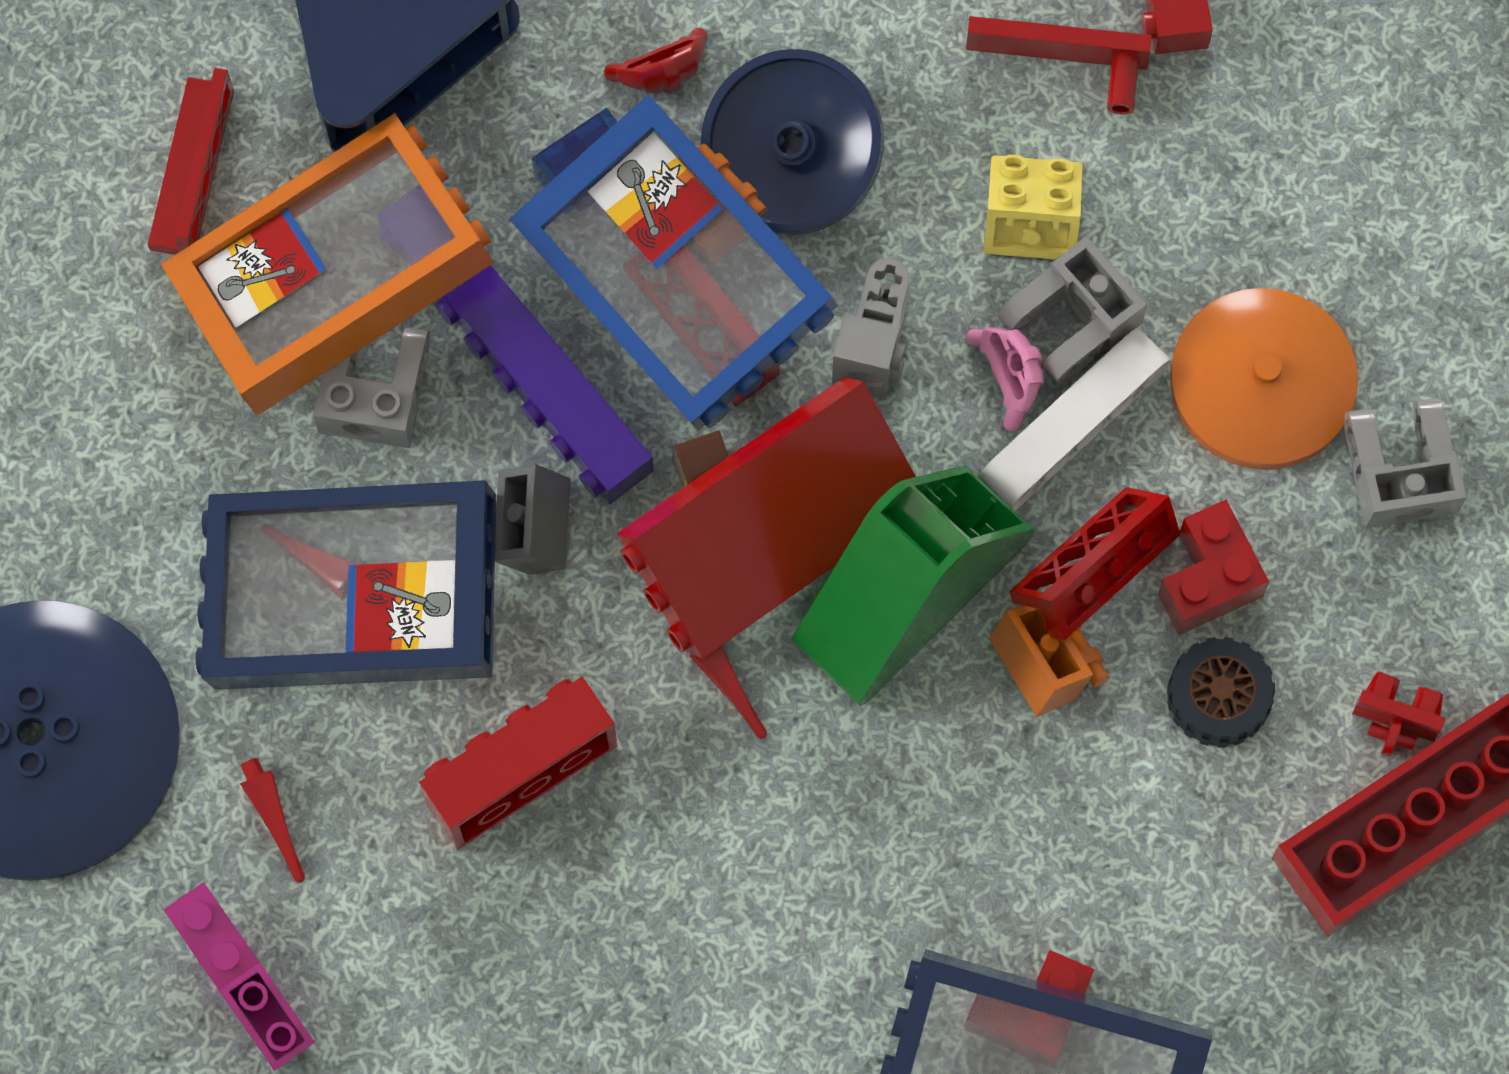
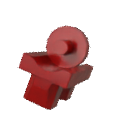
(1419, 720)

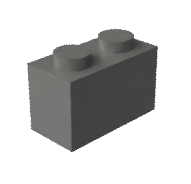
(532, 519)

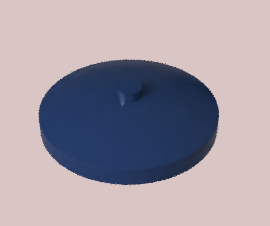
(799, 136)

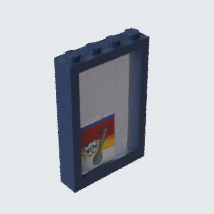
(348, 585)
(1002, 1023)

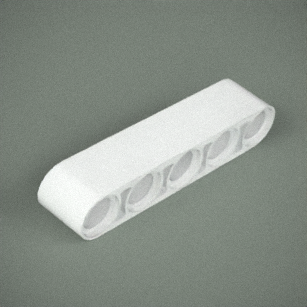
(1075, 419)

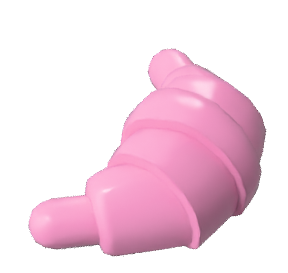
(1014, 367)

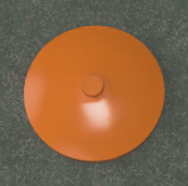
(1263, 378)

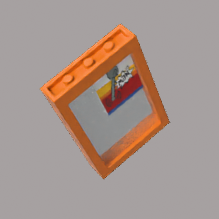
(328, 263)

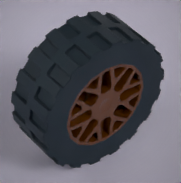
(1220, 692)

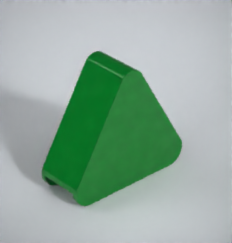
(907, 576)

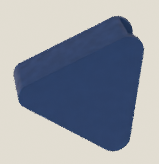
(394, 55)

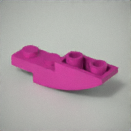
(239, 976)

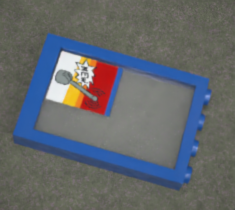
(675, 263)

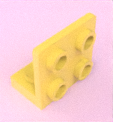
(1032, 207)

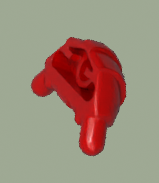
(662, 67)

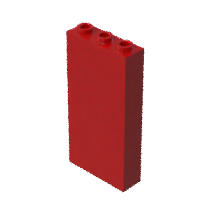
(765, 518)

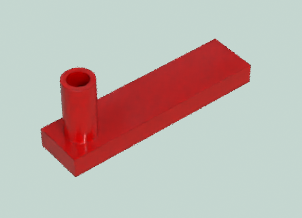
(1120, 50)

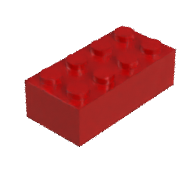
(518, 761)

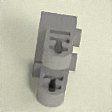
(1093, 293)
(869, 341)
(375, 408)
(1408, 491)

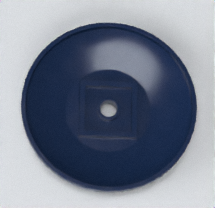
(104, 744)

